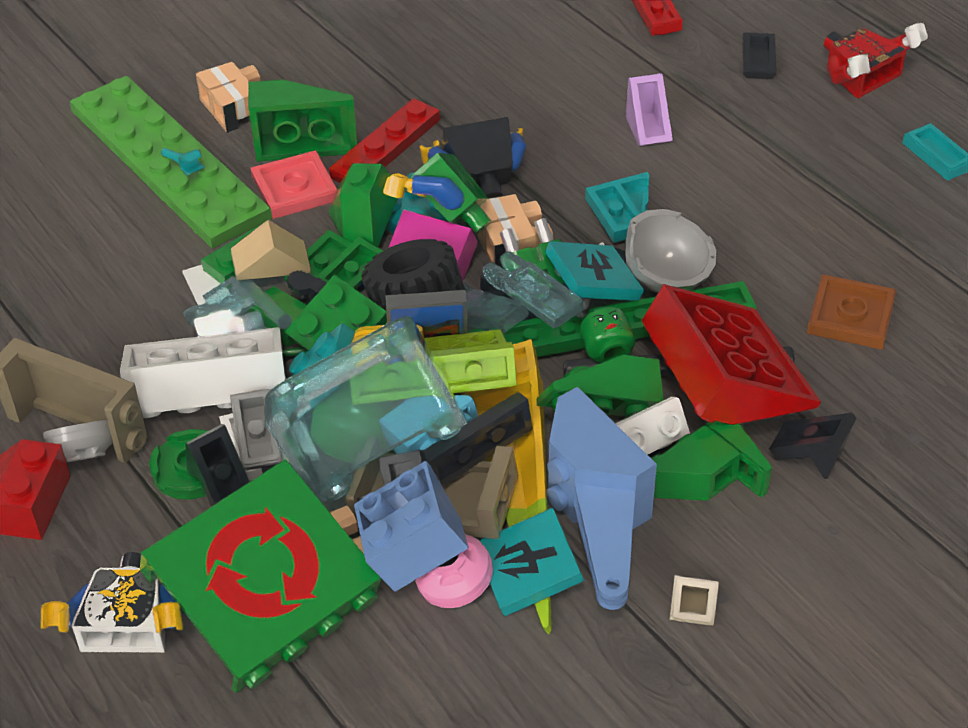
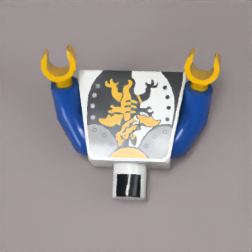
(117, 611)

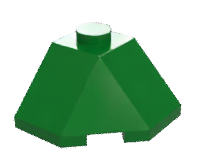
(361, 205)

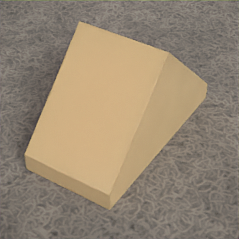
(269, 253)

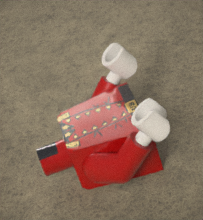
(867, 59)

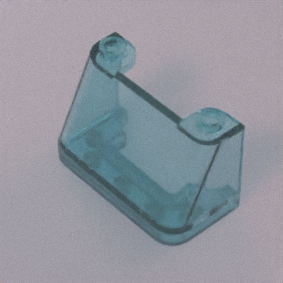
(361, 406)

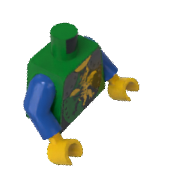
(448, 189)

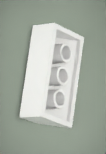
(202, 369)

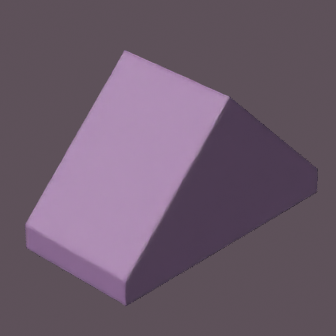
(648, 110)

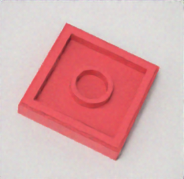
(294, 184)

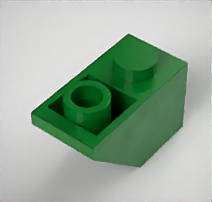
(696, 467)

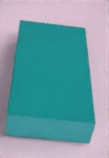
(937, 151)

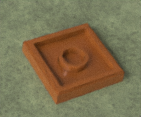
(851, 311)

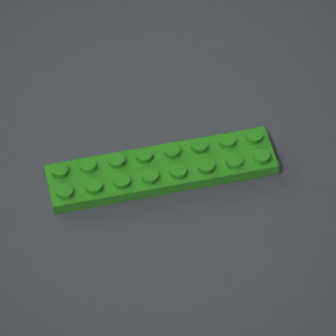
(138, 129)

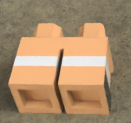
(226, 92)
(509, 213)

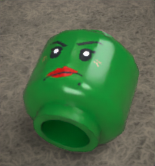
(607, 334)

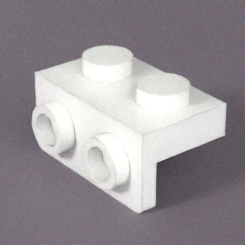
(656, 425)

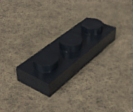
(479, 438)

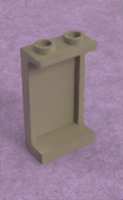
(72, 392)
(478, 495)

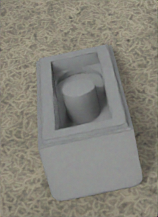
(254, 439)

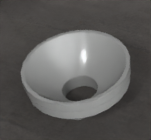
(81, 440)

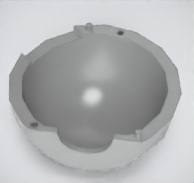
(668, 251)

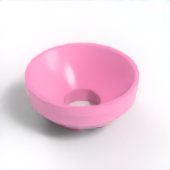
(460, 581)

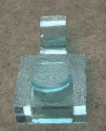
(223, 322)

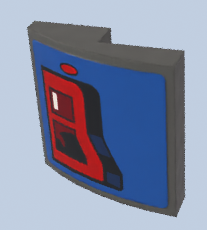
(435, 312)

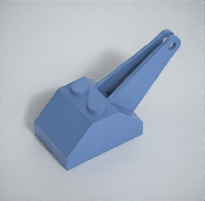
(603, 486)

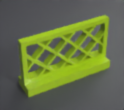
(474, 360)

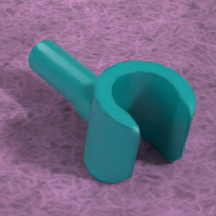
(188, 162)

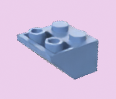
(409, 527)

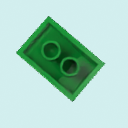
(299, 119)

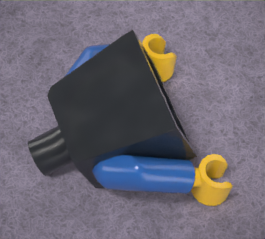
(484, 150)

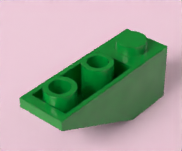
(616, 386)

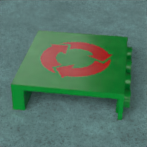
(263, 573)

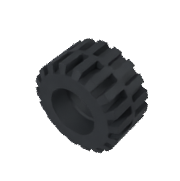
(411, 269)

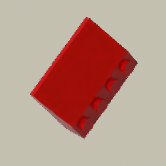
(725, 358)

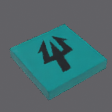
(594, 271)
(531, 562)

